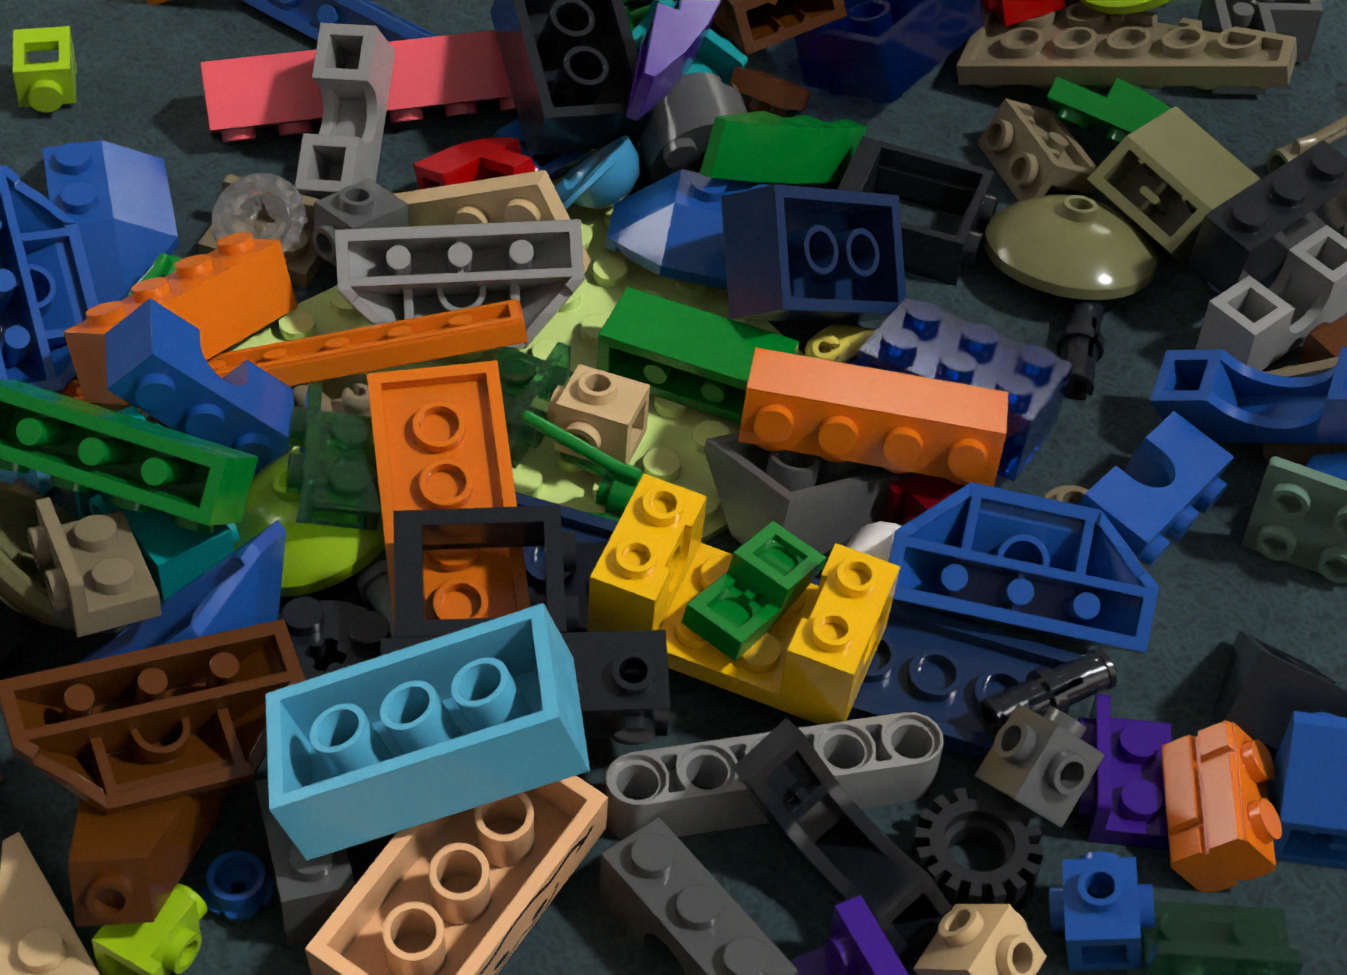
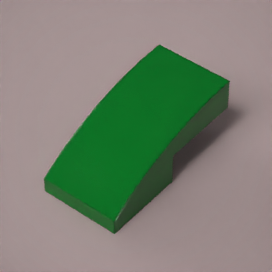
(755, 591)

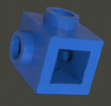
(1102, 911)

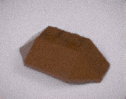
(153, 717)

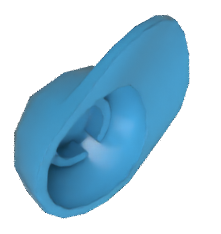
(602, 176)

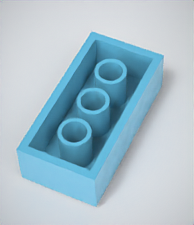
(424, 733)

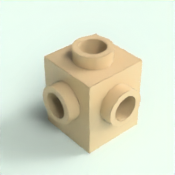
(601, 411)
(981, 942)

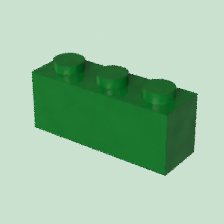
(684, 352)

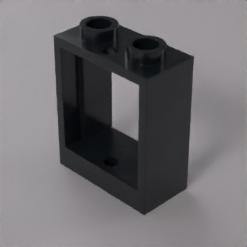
(934, 184)
(471, 530)

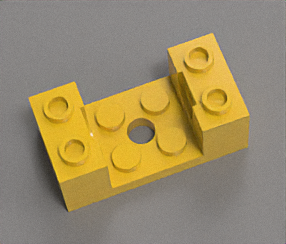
(802, 665)

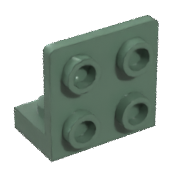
(1301, 519)

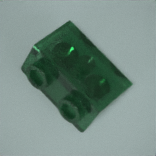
(529, 385)
(334, 467)
(1217, 941)

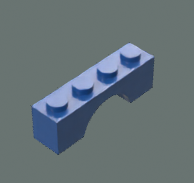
(1249, 405)

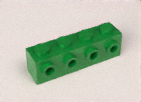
(122, 456)

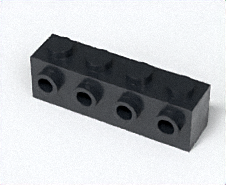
(618, 681)

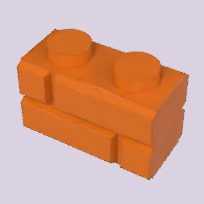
(1219, 807)

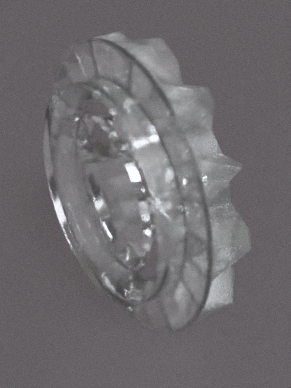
(244, 200)

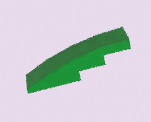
(780, 149)

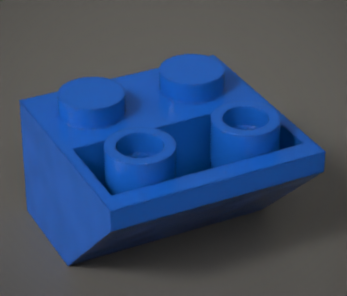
(1312, 790)

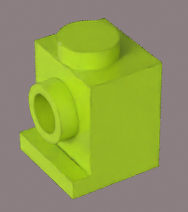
(44, 83)
(154, 946)

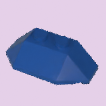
(119, 206)
(676, 227)
(42, 286)
(1026, 568)
(226, 597)

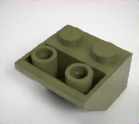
(1170, 179)

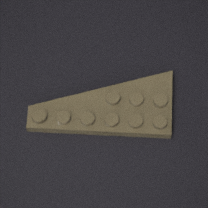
(1100, 46)

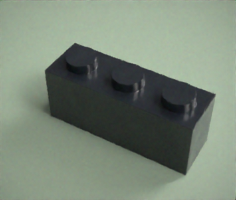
(1271, 216)

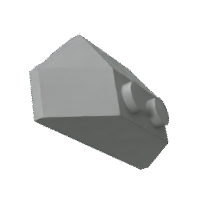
(453, 267)

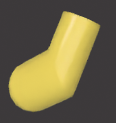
(838, 342)

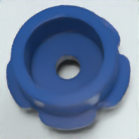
(232, 870)

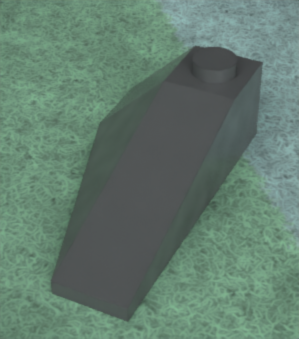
(797, 490)

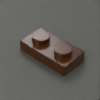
(769, 92)

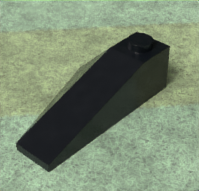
(1266, 687)

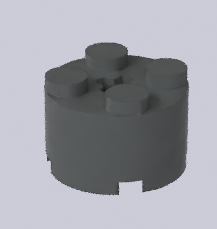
(683, 124)

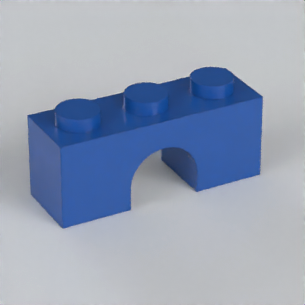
(160, 369)
(1161, 487)

